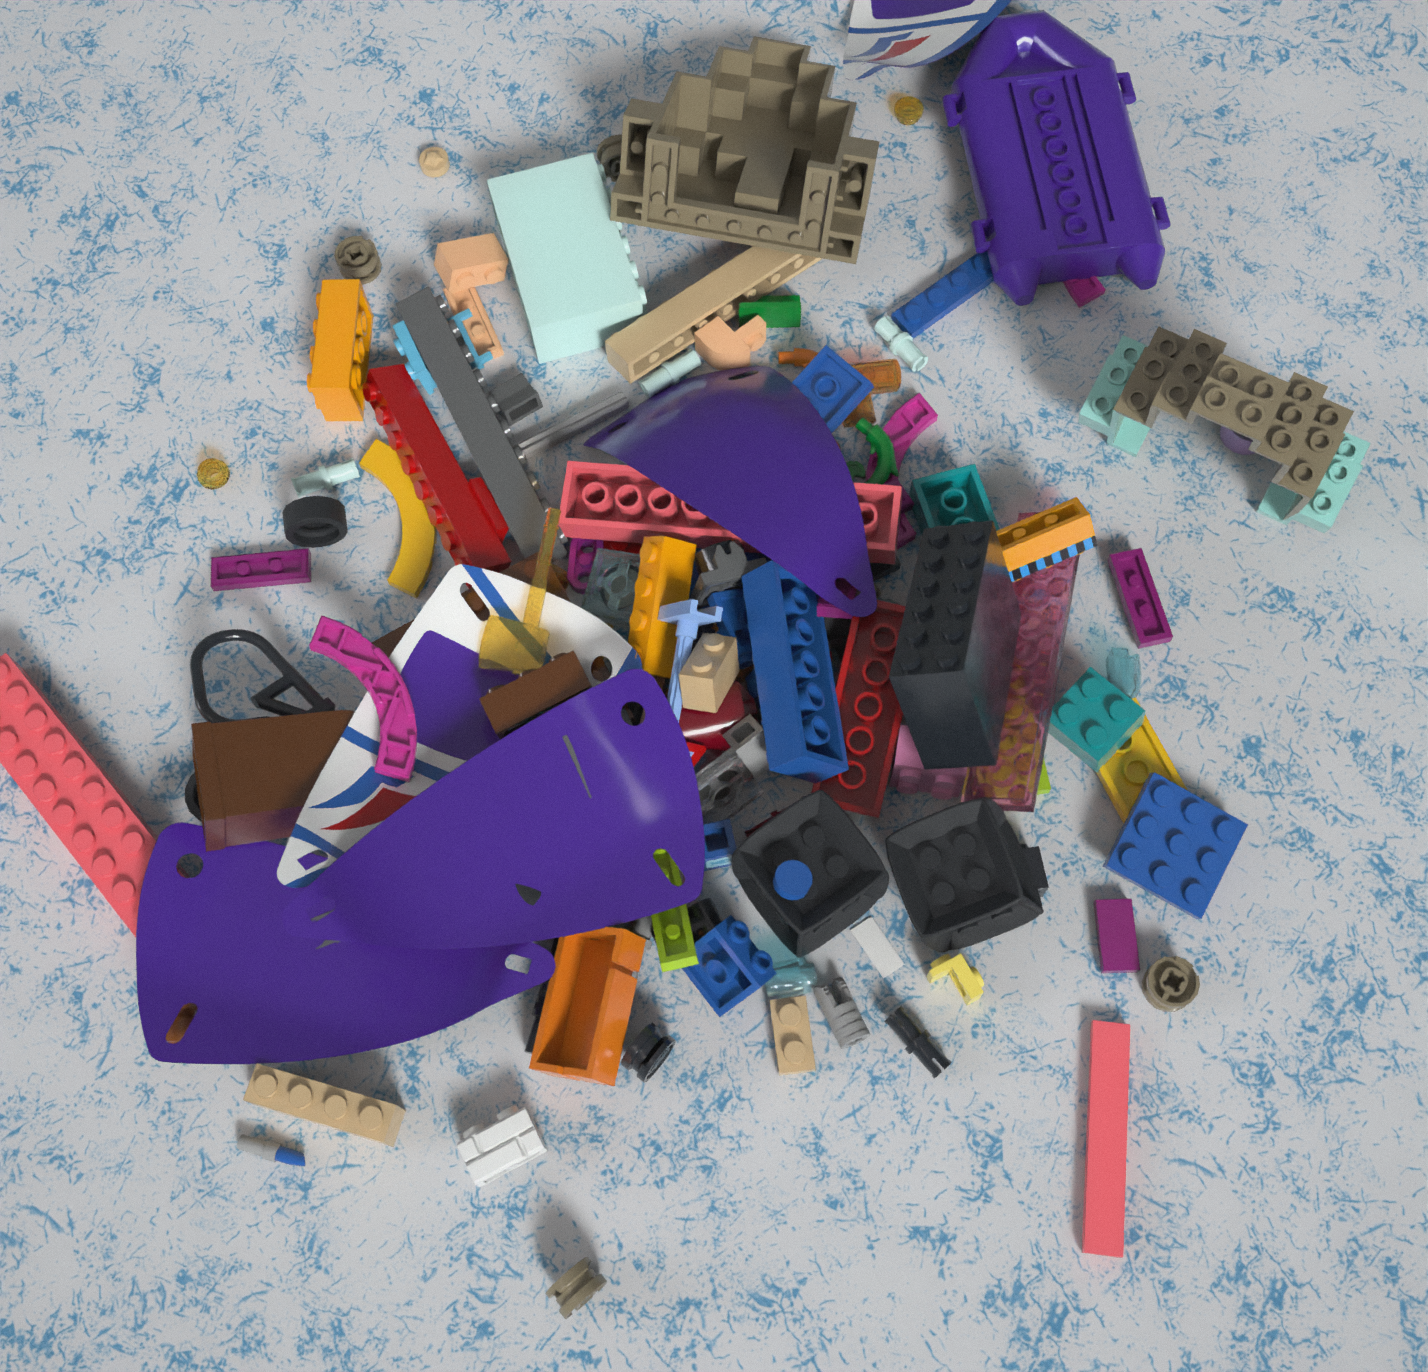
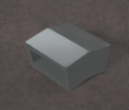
(516, 399)

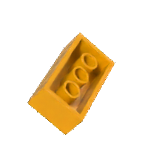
(341, 350)

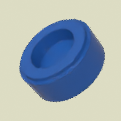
(792, 880)

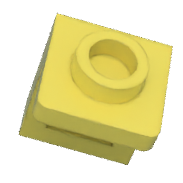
(966, 979)

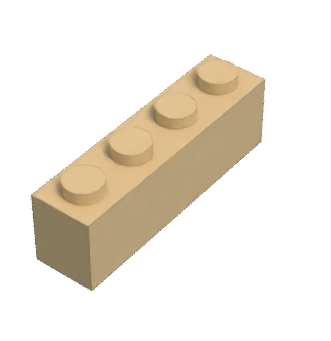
(324, 1105)

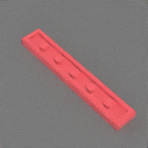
(1106, 1139)

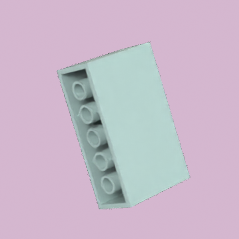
(567, 255)

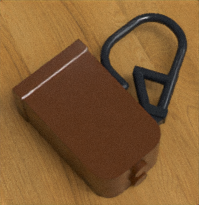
(259, 768)

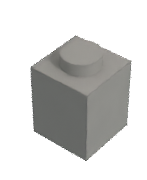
(749, 743)

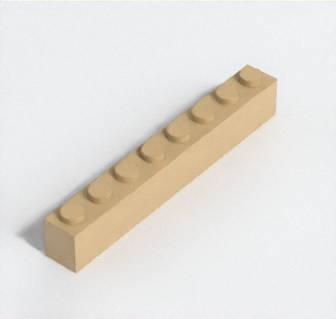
(673, 323)

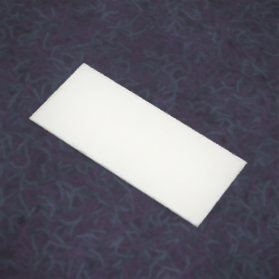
(877, 947)

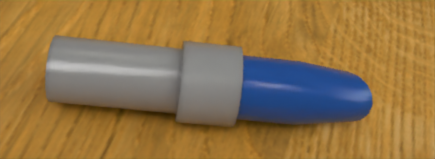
(270, 1150)

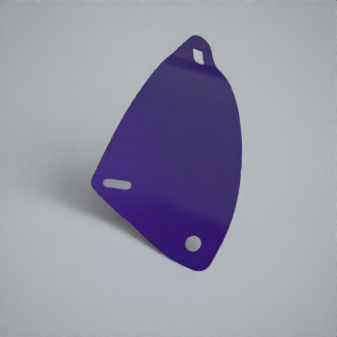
(521, 815)

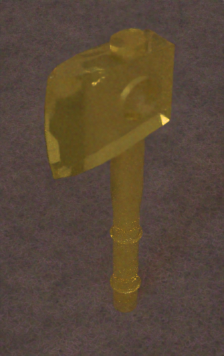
(516, 644)

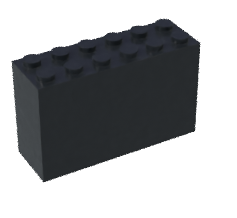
(957, 646)

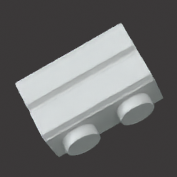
(501, 1146)

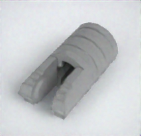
(845, 1018)

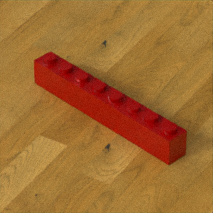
(433, 470)

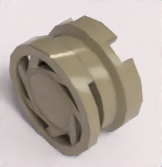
(610, 156)
(358, 259)
(1170, 984)
(576, 1287)

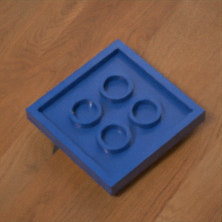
(1175, 845)

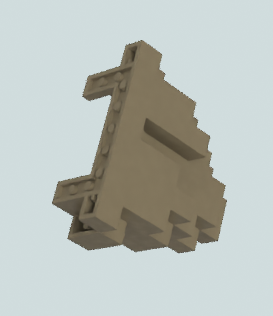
(749, 156)

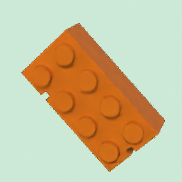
(588, 1006)

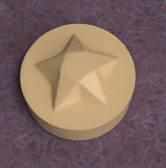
(434, 162)

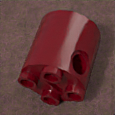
(708, 727)

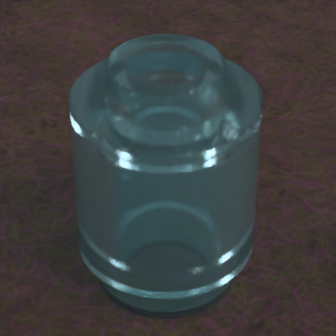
(792, 978)

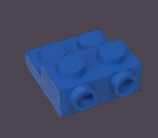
(734, 622)
(729, 966)

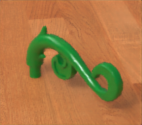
(884, 449)

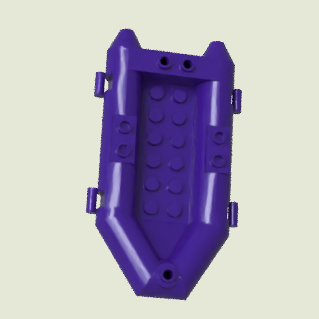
(1053, 159)

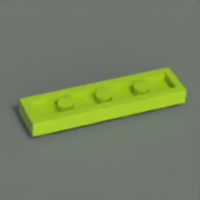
(673, 926)

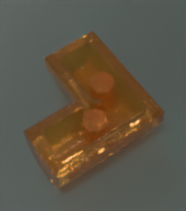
(885, 378)

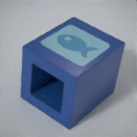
(718, 844)

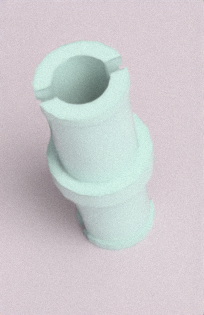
(901, 343)
(670, 373)
(325, 477)

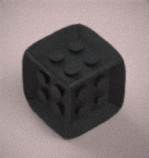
(842, 864)
(963, 875)

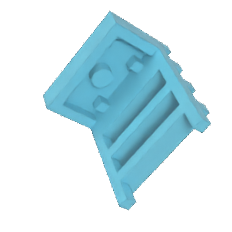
(417, 367)

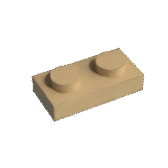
(792, 1035)

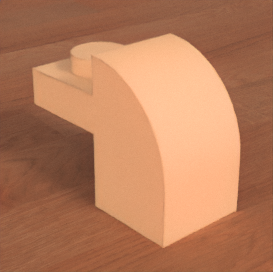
(729, 349)

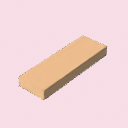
(478, 326)

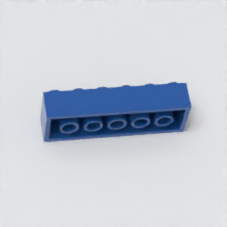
(793, 676)

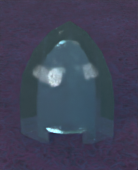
(1124, 671)

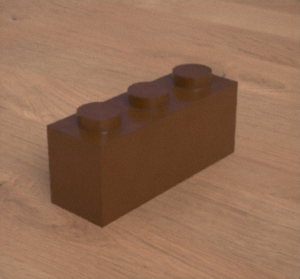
(534, 693)

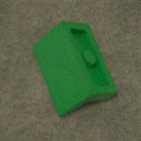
(775, 310)

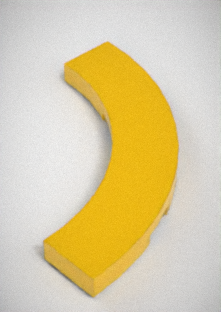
(417, 532)

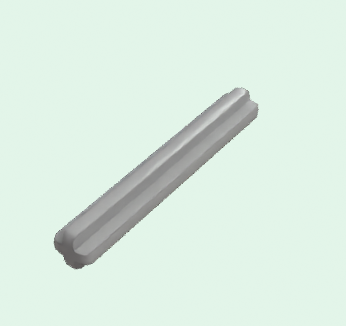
(574, 425)

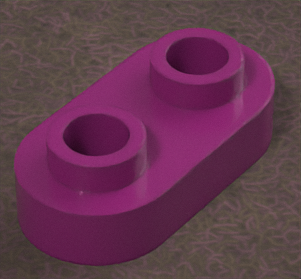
(581, 563)

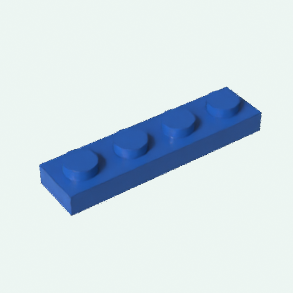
(944, 295)

